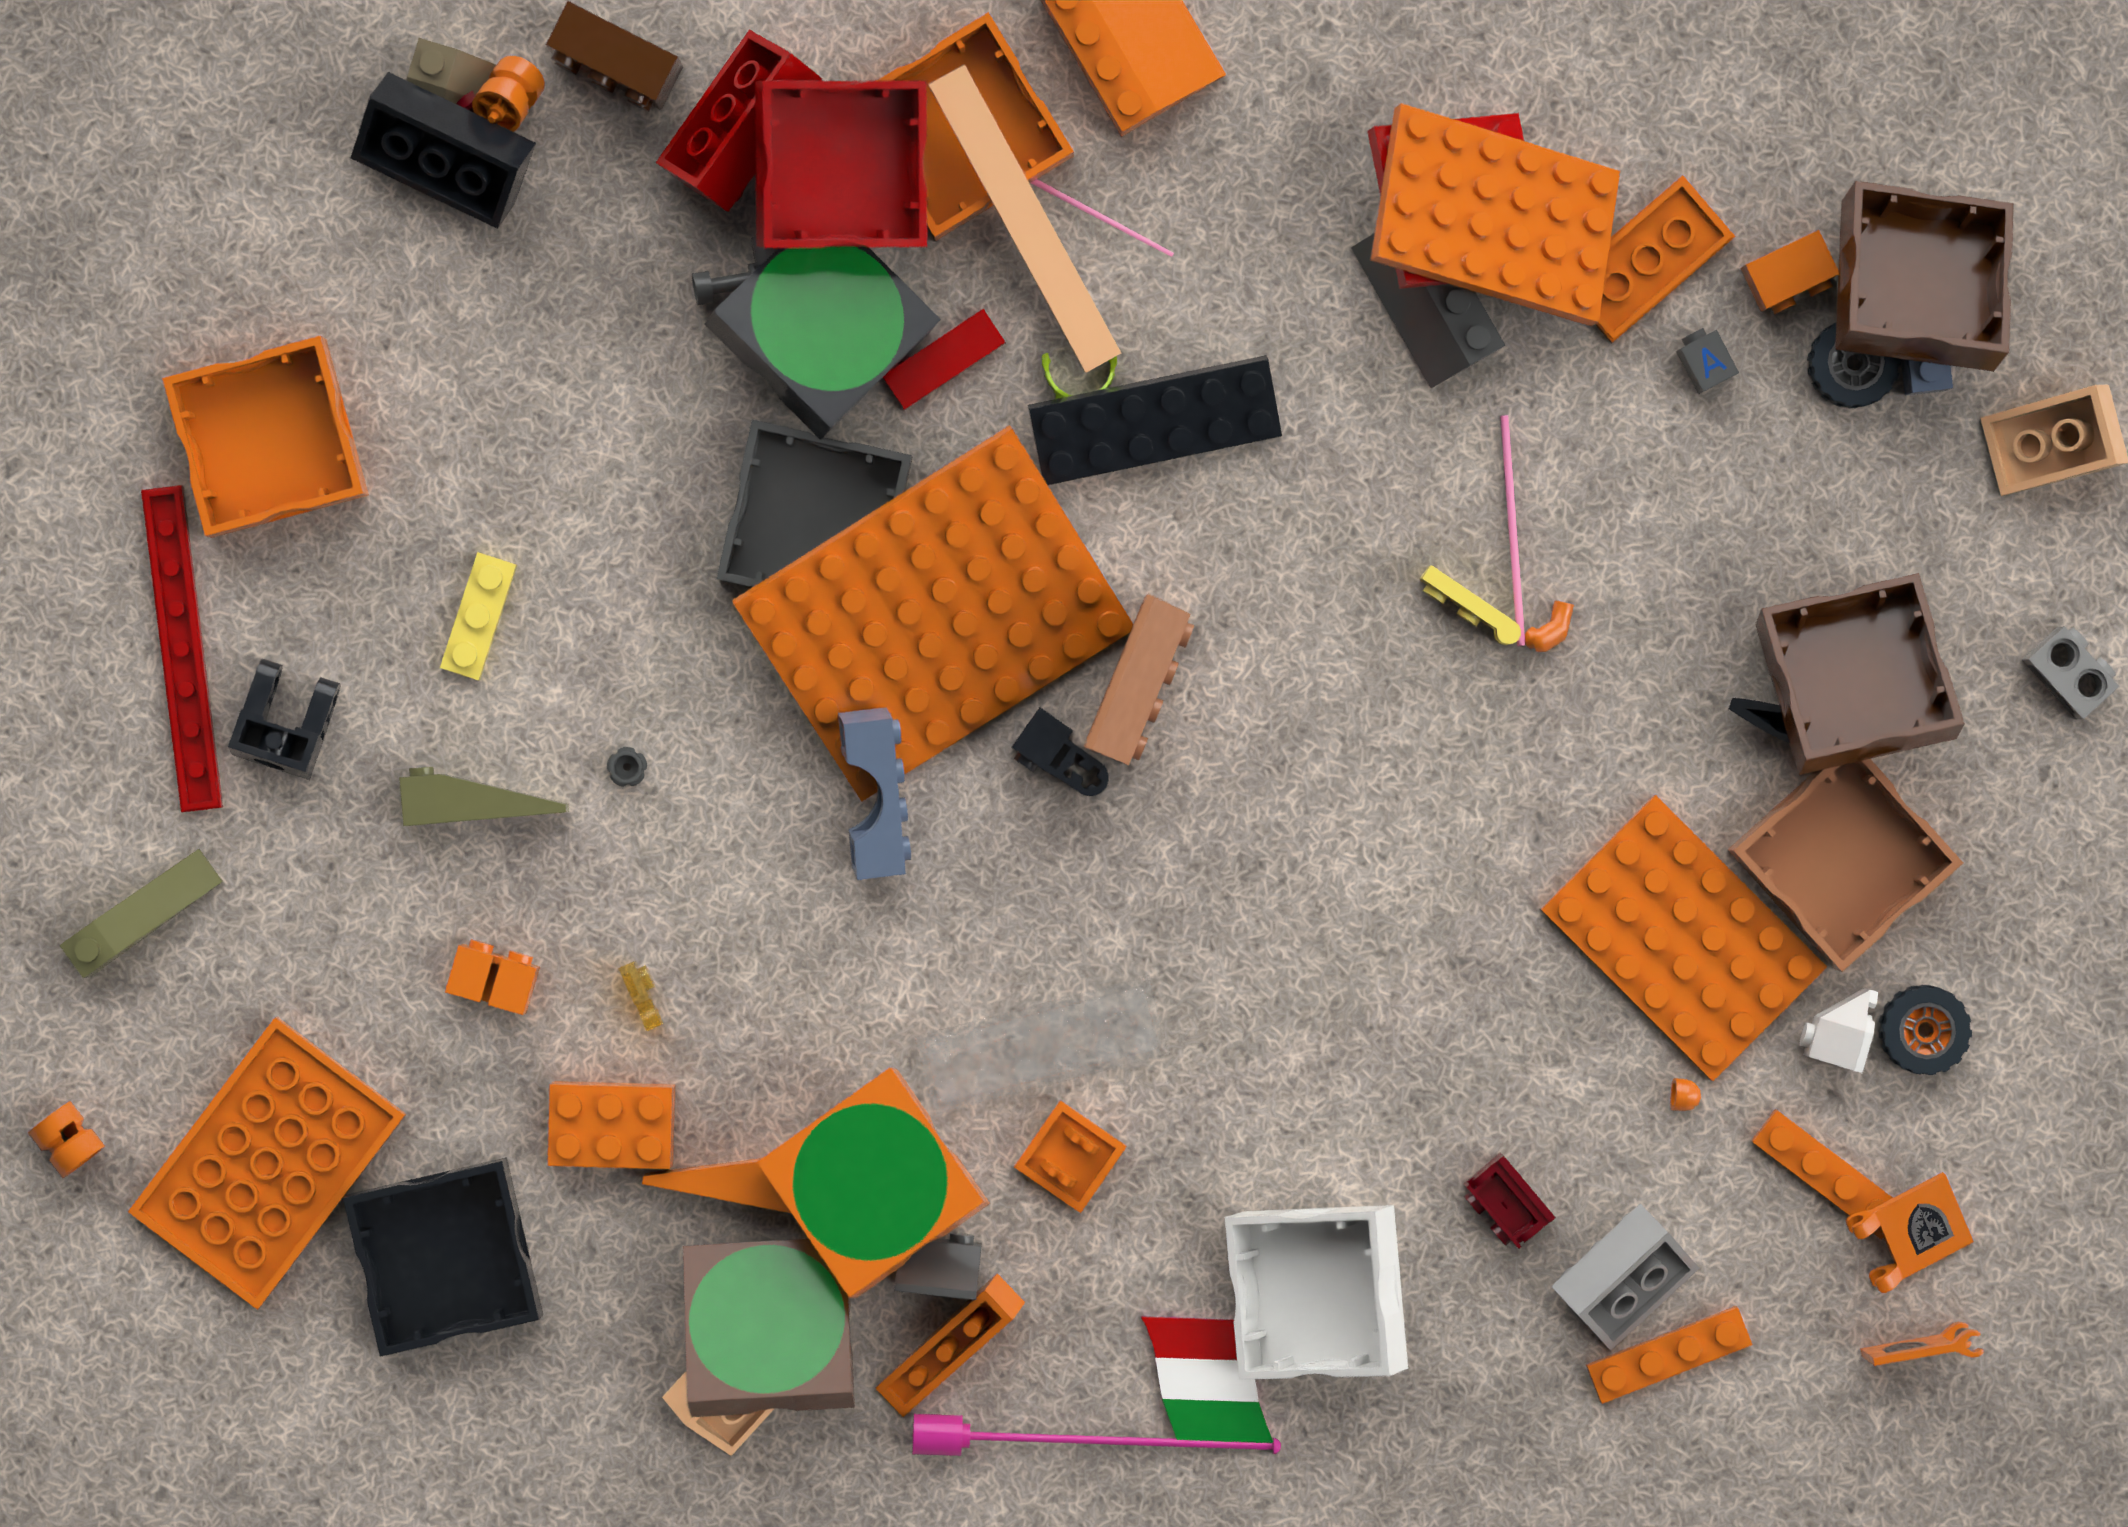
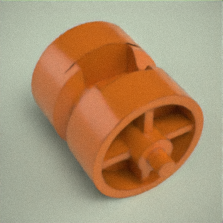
(509, 92)

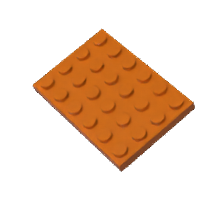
(1495, 215)
(1683, 938)
(267, 1162)

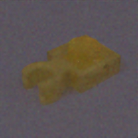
(639, 984)

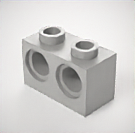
(2064, 680)

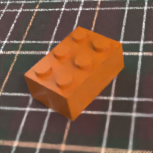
(611, 1125)

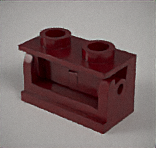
(1508, 1201)

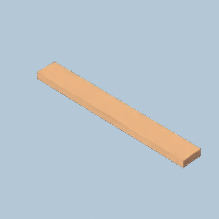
(1024, 218)

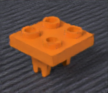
(1070, 1156)

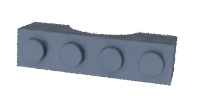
(877, 841)

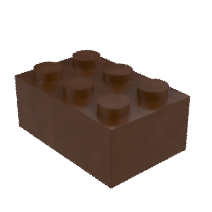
(613, 57)

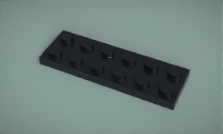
(1155, 420)

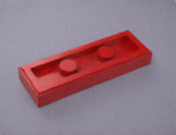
(944, 359)

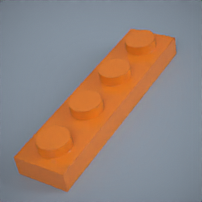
(1818, 1166)
(1669, 1354)

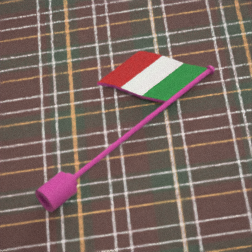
(1196, 1386)

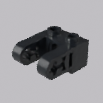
(276, 745)
(1047, 746)

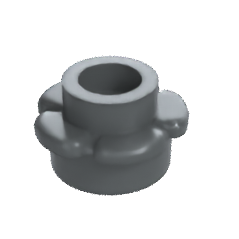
(634, 775)

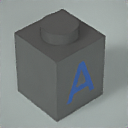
(1706, 360)

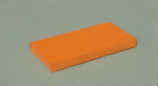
(1657, 255)

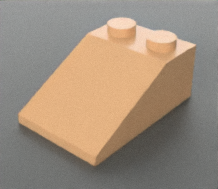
(2054, 439)

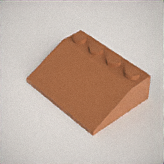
(1138, 679)

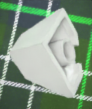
(1842, 1032)

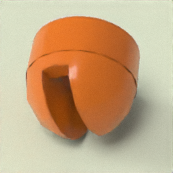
(1684, 1095)

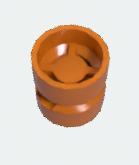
(74, 1152)

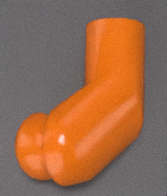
(1552, 632)

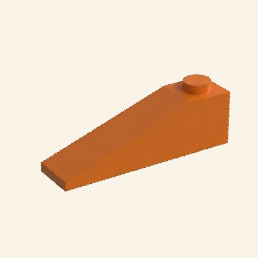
(728, 1181)
(951, 1345)

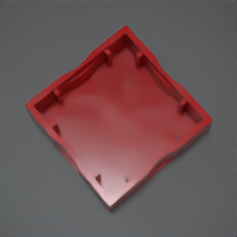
(840, 163)

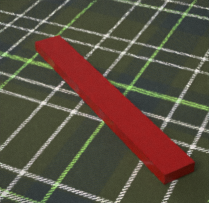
(182, 648)

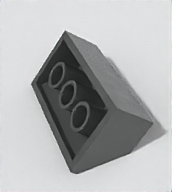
(1439, 323)

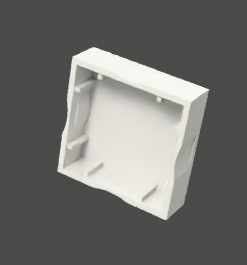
(1316, 1292)

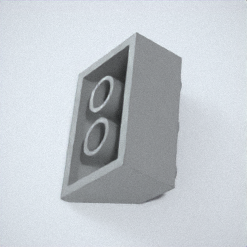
(1625, 1276)

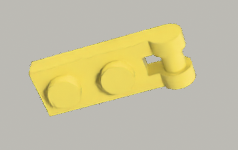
(1471, 606)

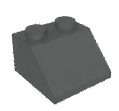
(942, 1268)

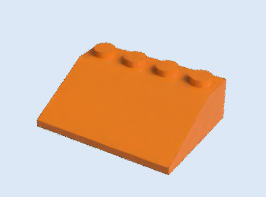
(1136, 54)

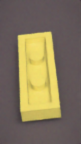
(478, 616)

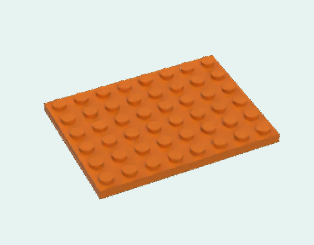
(937, 607)

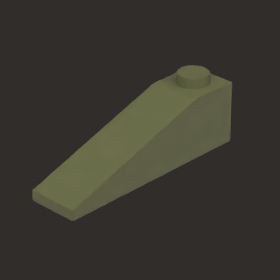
(448, 798)
(140, 914)

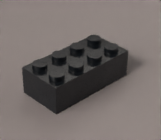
(442, 150)

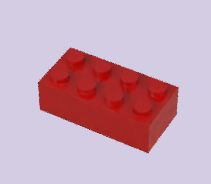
(718, 139)

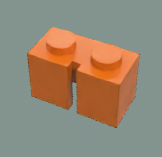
(1790, 271)
(493, 977)

